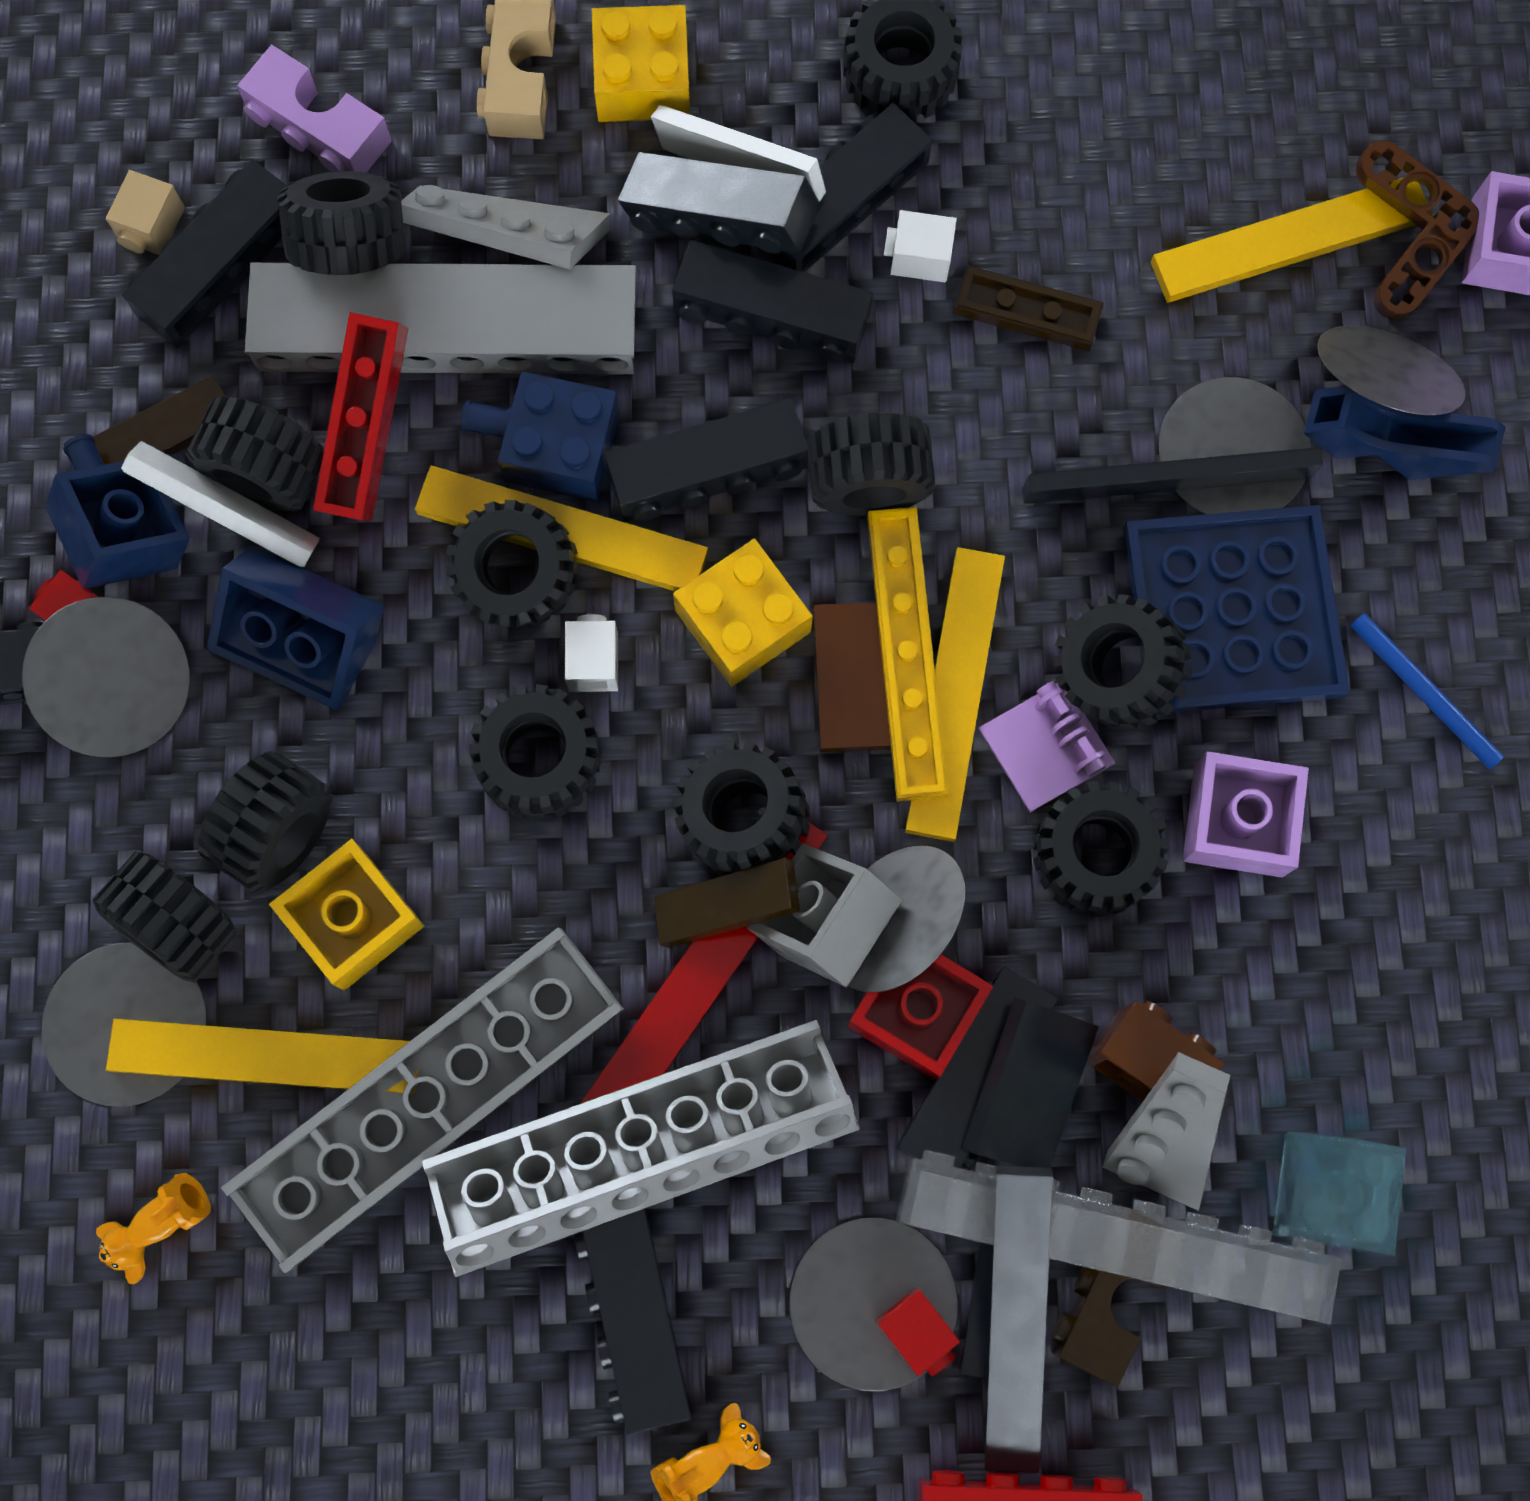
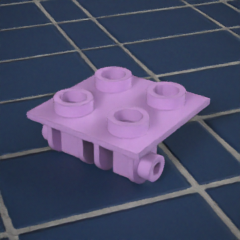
(1046, 746)

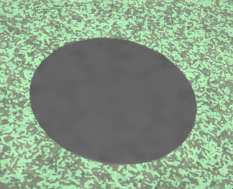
(1391, 370)
(1233, 419)
(105, 677)
(923, 922)
(80, 1012)
(850, 1282)

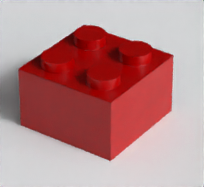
(923, 1017)

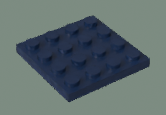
(1250, 601)

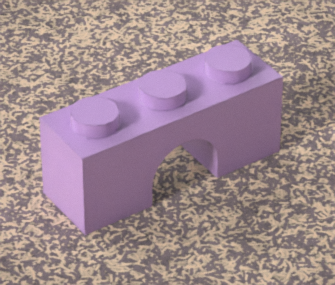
(342, 138)

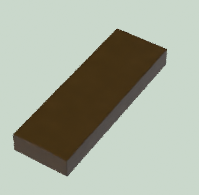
(1028, 308)
(165, 426)
(727, 903)

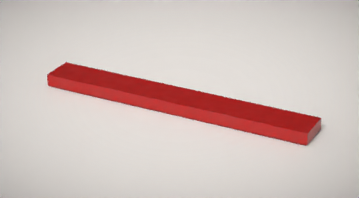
(681, 1004)

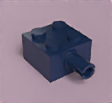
(551, 434)
(111, 520)

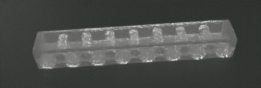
(1134, 1241)

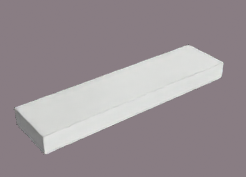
(718, 144)
(220, 503)

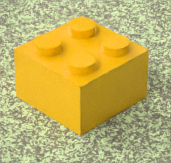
(639, 61)
(742, 612)
(346, 915)

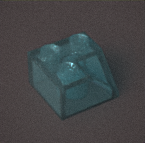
(1340, 1192)

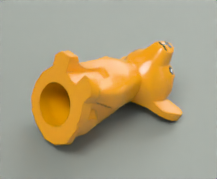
(178, 1205)
(705, 1465)

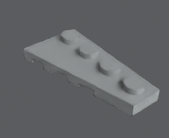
(511, 225)
(1173, 1132)

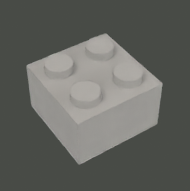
(837, 919)

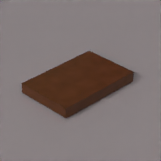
(850, 678)

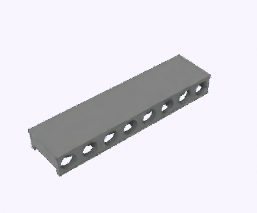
(449, 315)
(467, 1069)
(637, 1147)

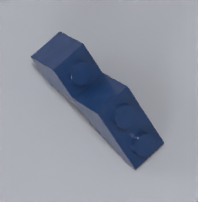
(1411, 443)

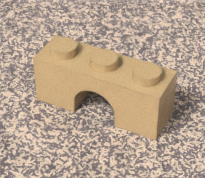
(513, 98)

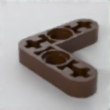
(1435, 229)

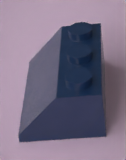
(293, 626)

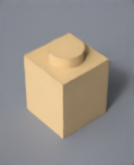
(145, 213)

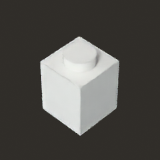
(921, 246)
(591, 654)

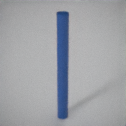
(1427, 691)

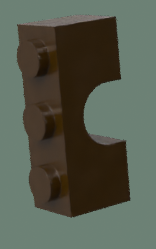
(1090, 1334)

